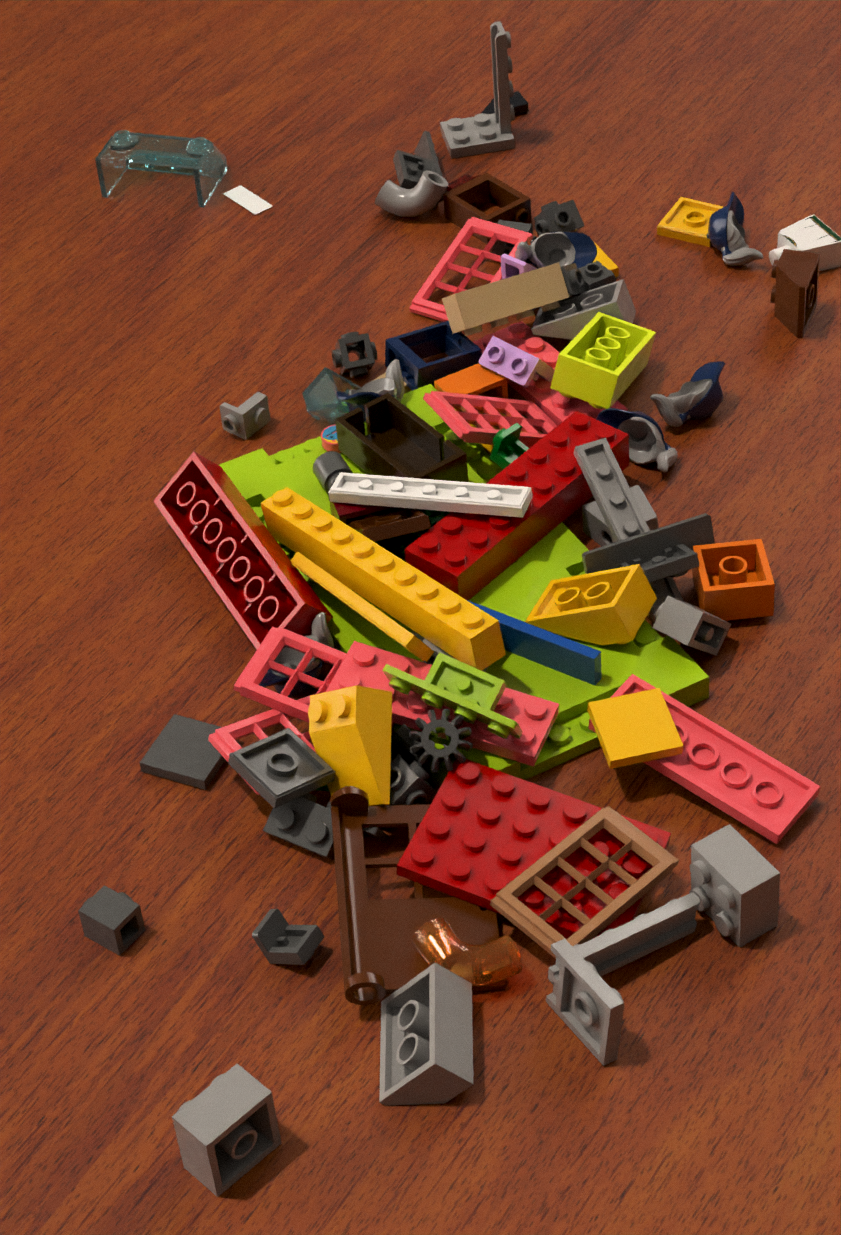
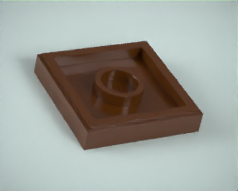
(391, 524)

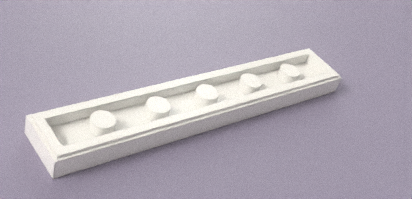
(431, 494)

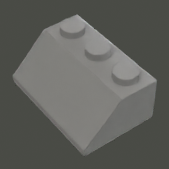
(426, 1039)

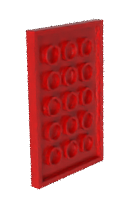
(495, 826)

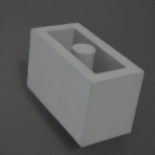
(691, 625)

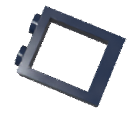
(427, 342)

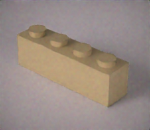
(506, 298)

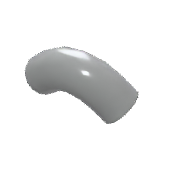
(412, 201)

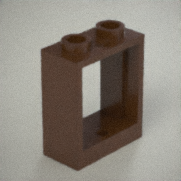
(465, 200)

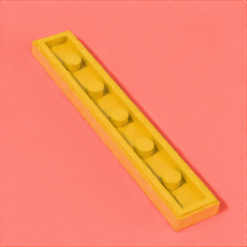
(362, 607)

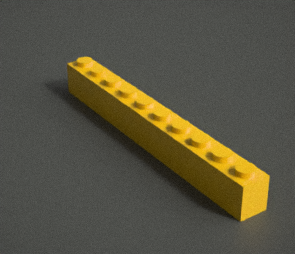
(385, 580)

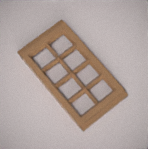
(632, 838)

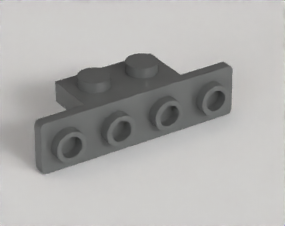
(411, 167)
(658, 551)
(309, 825)

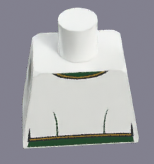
(810, 236)

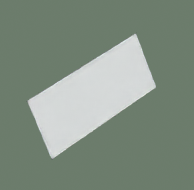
(248, 200)

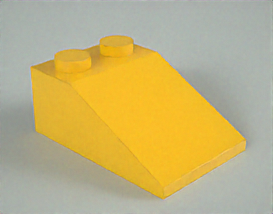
(596, 606)
(354, 738)

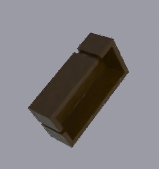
(398, 443)

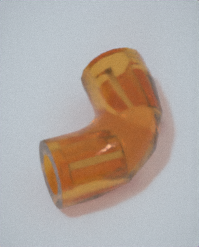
(472, 962)

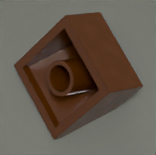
(795, 289)

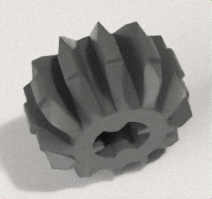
(452, 735)

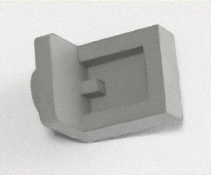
(247, 417)

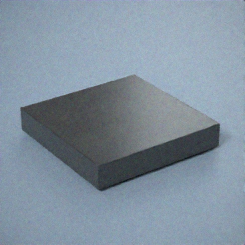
(184, 753)
(281, 767)

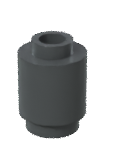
(328, 467)

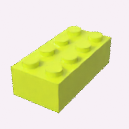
(602, 360)

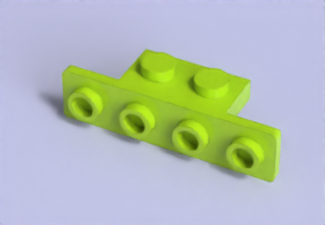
(461, 688)

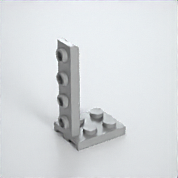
(487, 131)
(581, 994)

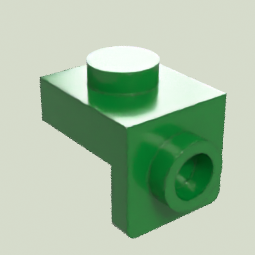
(507, 446)

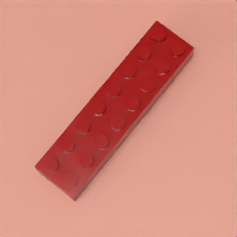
(474, 549)
(237, 552)

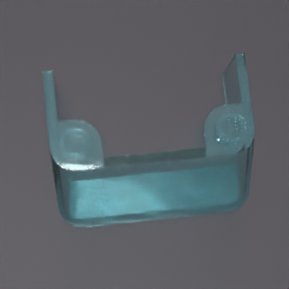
(161, 154)

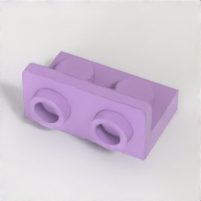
(514, 363)

